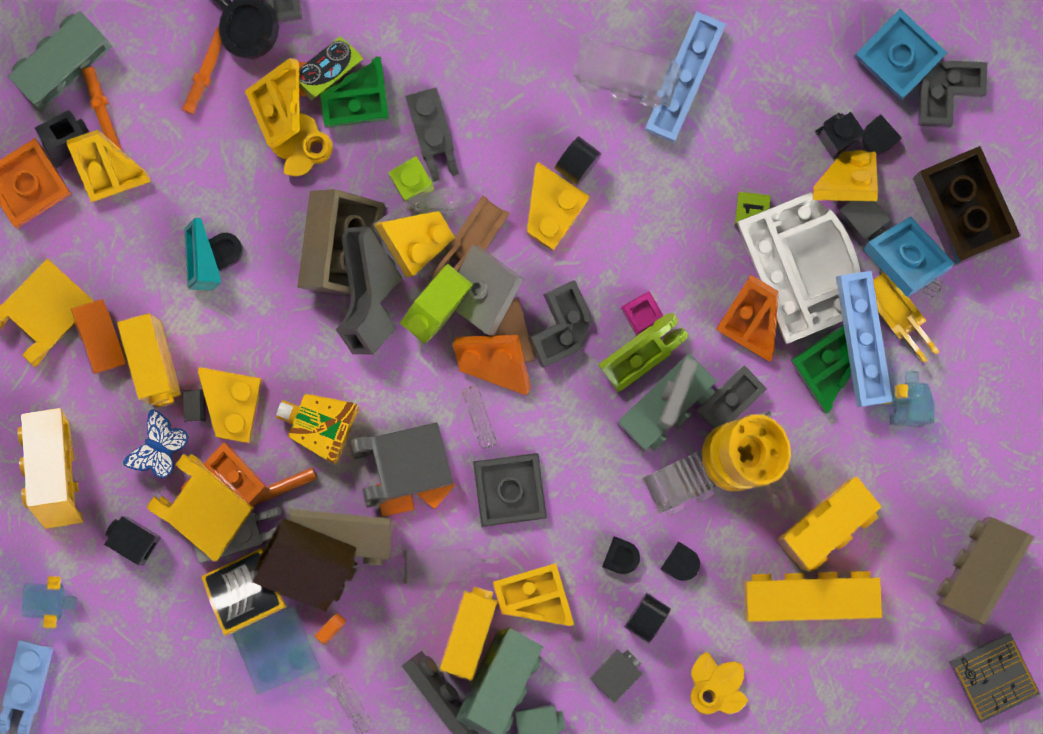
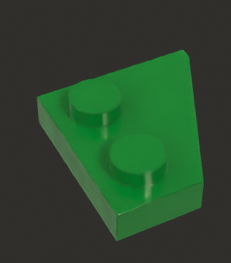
(357, 98)
(825, 368)

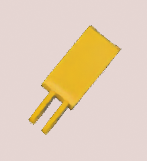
(900, 314)

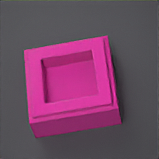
(642, 312)

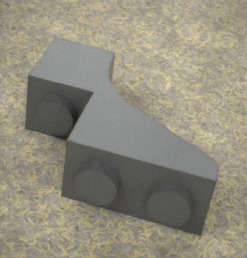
(370, 279)

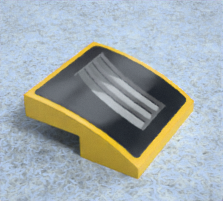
(237, 599)

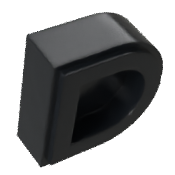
(880, 136)
(226, 250)
(621, 557)
(681, 563)

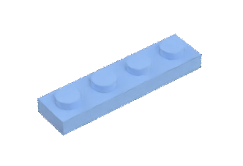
(693, 61)
(864, 338)

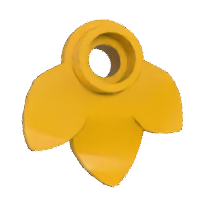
(298, 148)
(720, 682)

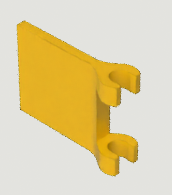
(43, 309)
(204, 510)

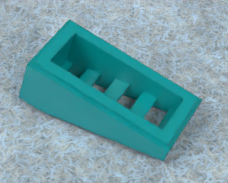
(200, 261)

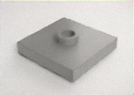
(491, 290)
(675, 393)

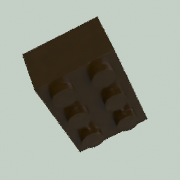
(966, 206)

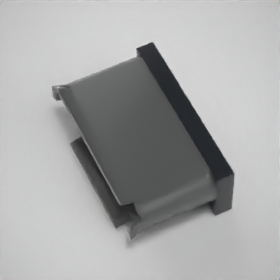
(194, 405)

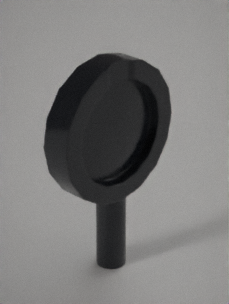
(247, 27)

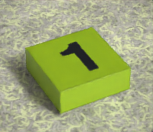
(750, 204)

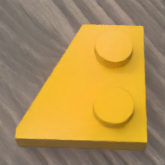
(104, 166)
(849, 178)
(415, 239)

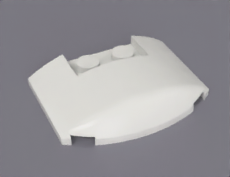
(800, 253)

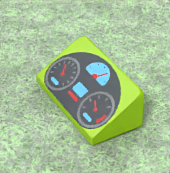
(327, 67)

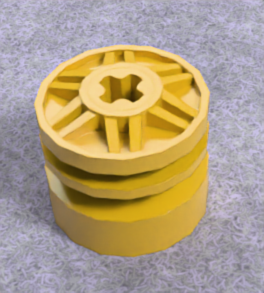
(746, 453)

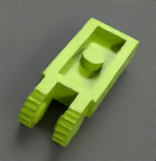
(643, 352)

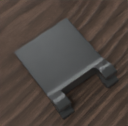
(405, 461)

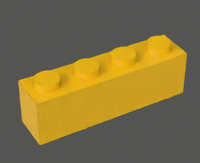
(812, 598)

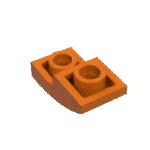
(98, 336)

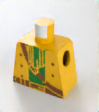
(320, 424)

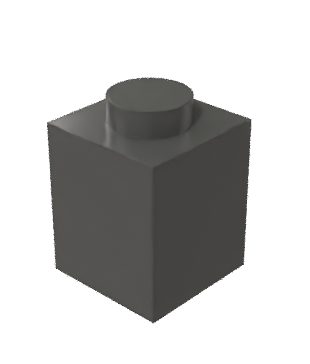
(863, 219)
(617, 674)

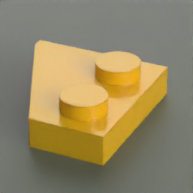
(277, 103)
(553, 207)
(231, 402)
(535, 596)

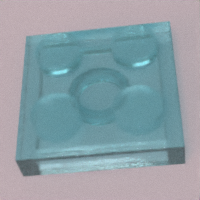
(276, 650)

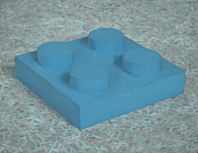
(900, 54)
(908, 256)

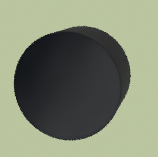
(578, 160)
(647, 617)

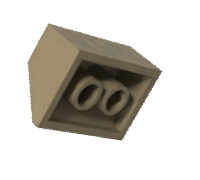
(327, 219)
(369, 534)
(983, 570)

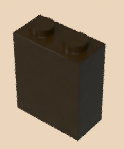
(305, 565)

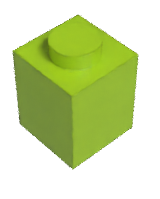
(410, 179)

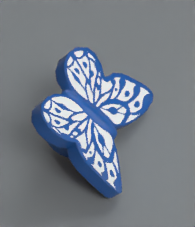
(159, 446)

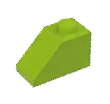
(436, 304)

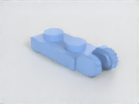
(25, 684)

